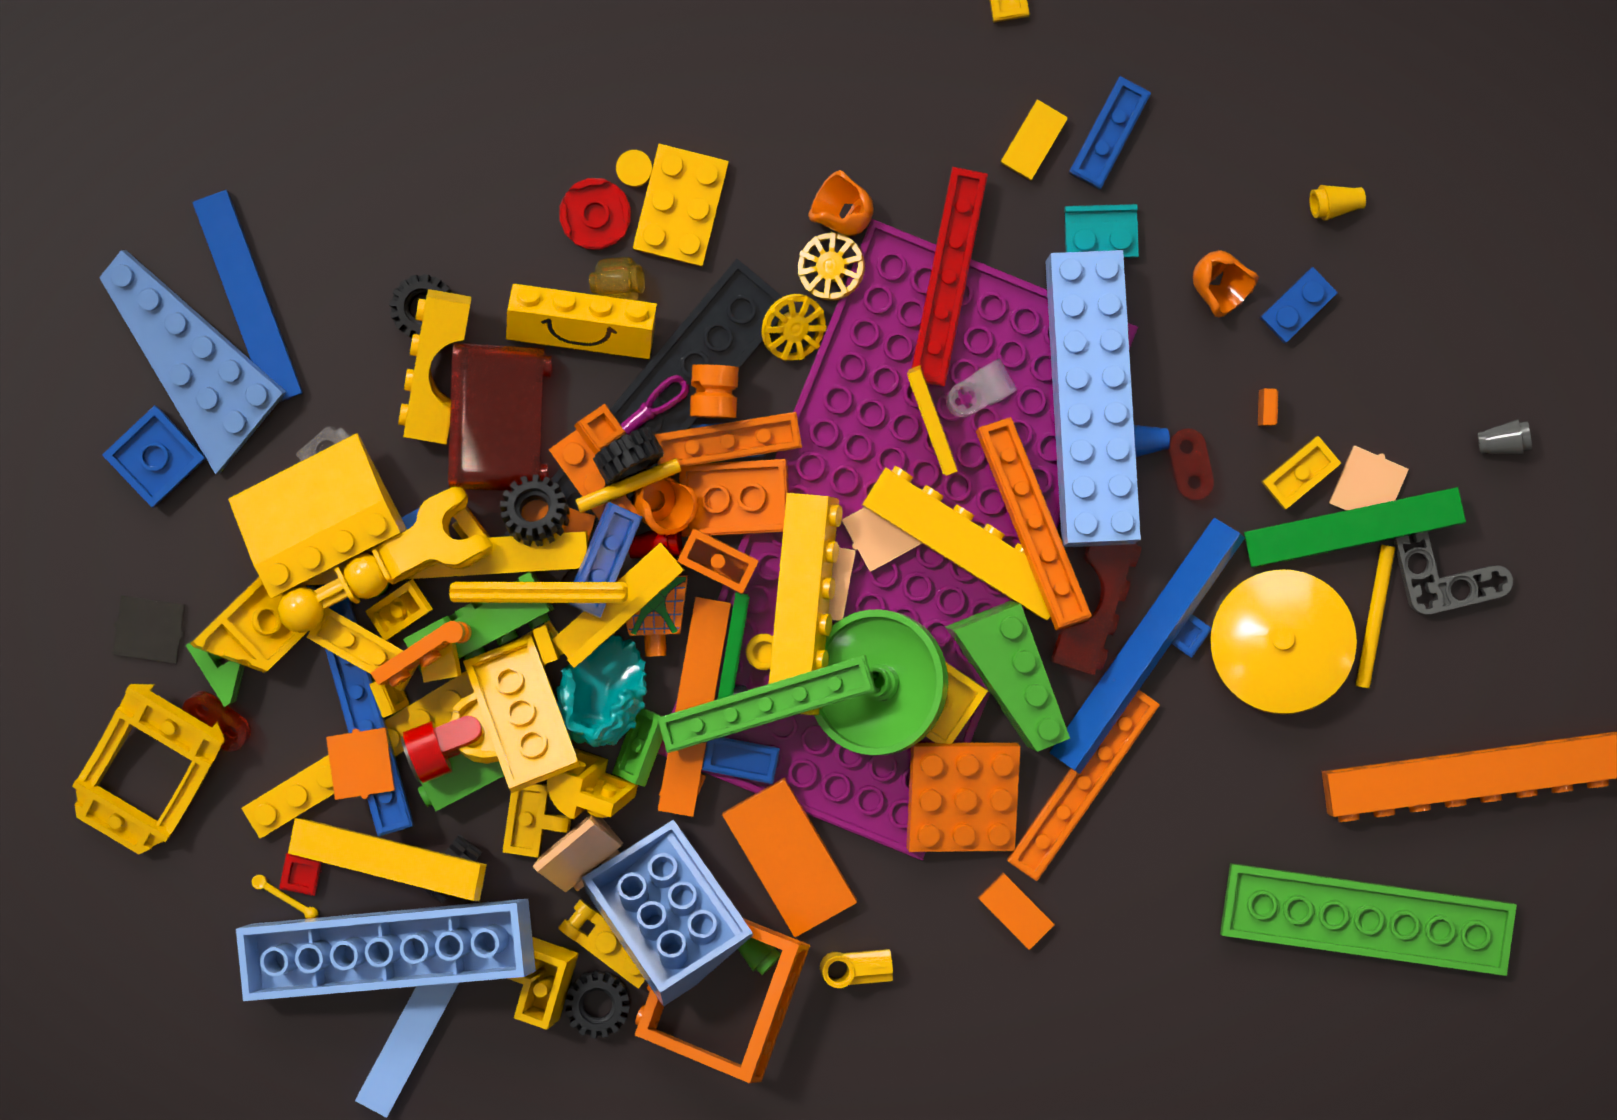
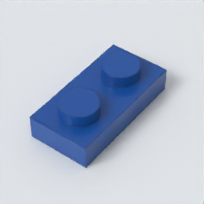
(1298, 305)

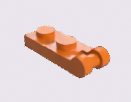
(422, 652)

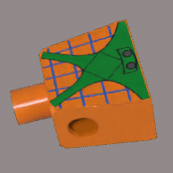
(660, 617)

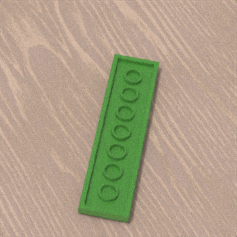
(1368, 919)

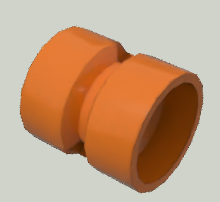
(714, 391)

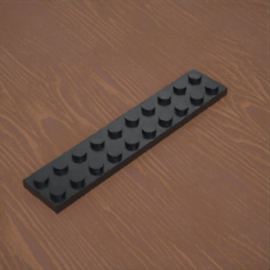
(717, 332)

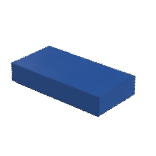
(741, 759)

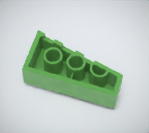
(490, 622)
(1011, 668)

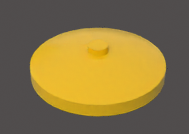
(1283, 642)

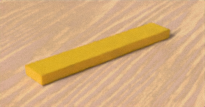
(387, 859)

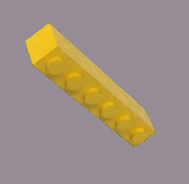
(956, 537)
(805, 586)

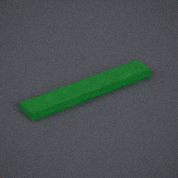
(1354, 527)

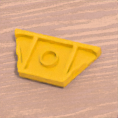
(249, 631)

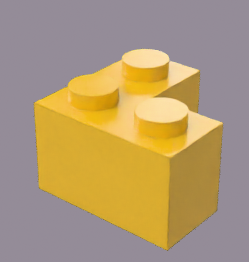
(547, 987)

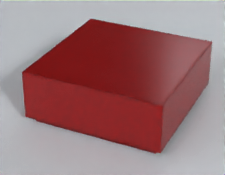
(300, 874)

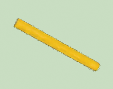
(1375, 616)

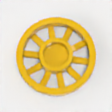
(831, 266)
(793, 327)

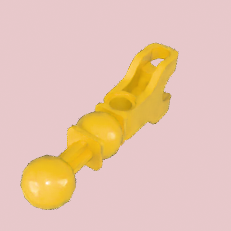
(392, 561)

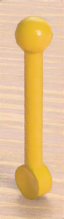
(260, 882)

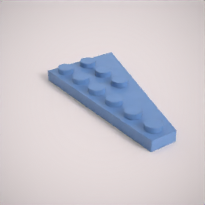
(205, 375)

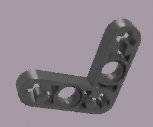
(1441, 586)

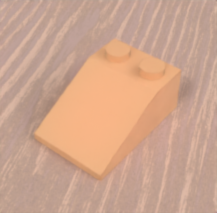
(578, 853)

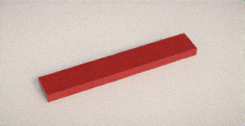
(949, 274)

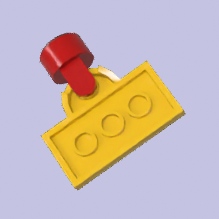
(504, 720)

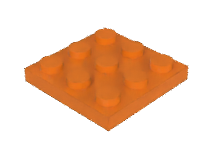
(963, 797)

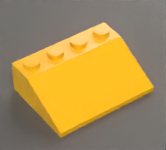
(315, 516)

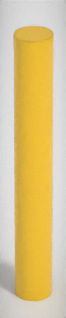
(628, 485)

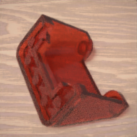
(496, 415)

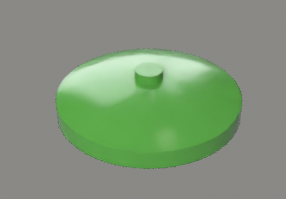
(907, 678)

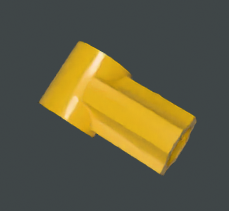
(861, 967)

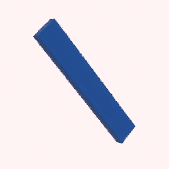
(246, 290)

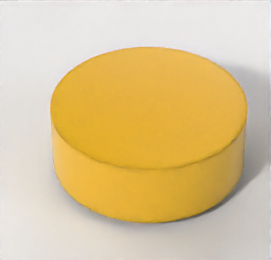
(634, 168)
(760, 651)

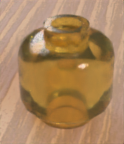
(617, 278)

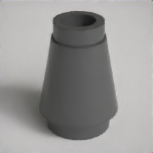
(1506, 439)

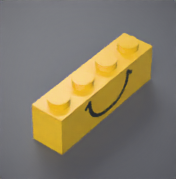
(581, 321)

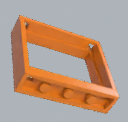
(768, 1022)

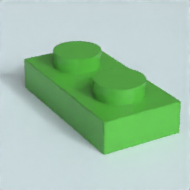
(639, 749)

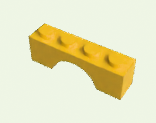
(443, 322)

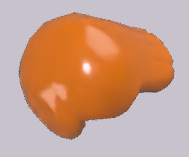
(830, 199)
(1234, 286)
(666, 506)

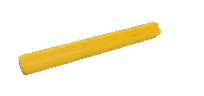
(539, 592)

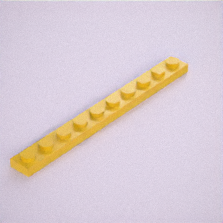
(316, 783)

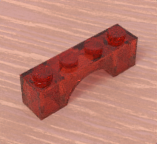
(1083, 643)

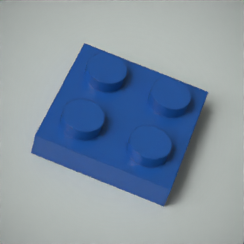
(154, 456)

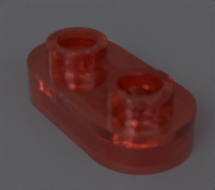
(1190, 464)
(223, 715)

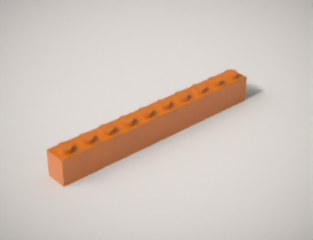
(1471, 775)

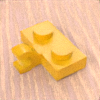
(528, 820)

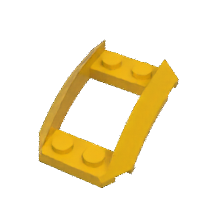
(172, 728)

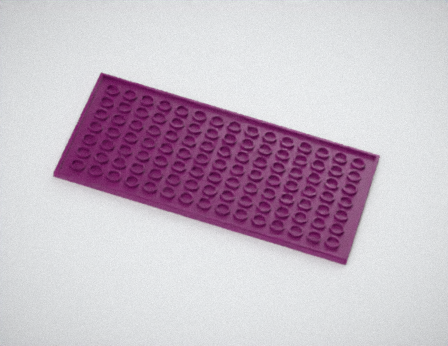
(852, 425)

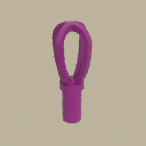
(648, 412)

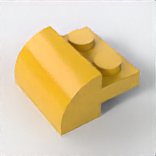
(590, 789)

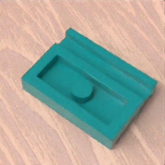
(1102, 229)

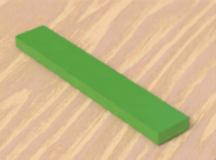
(766, 704)

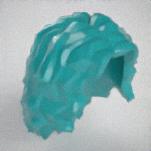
(603, 693)

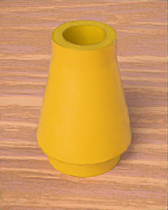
(1335, 201)

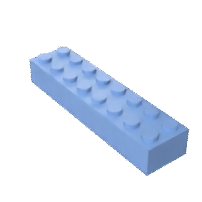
(1092, 398)
(386, 950)

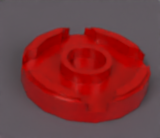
(595, 214)

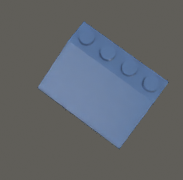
(667, 911)

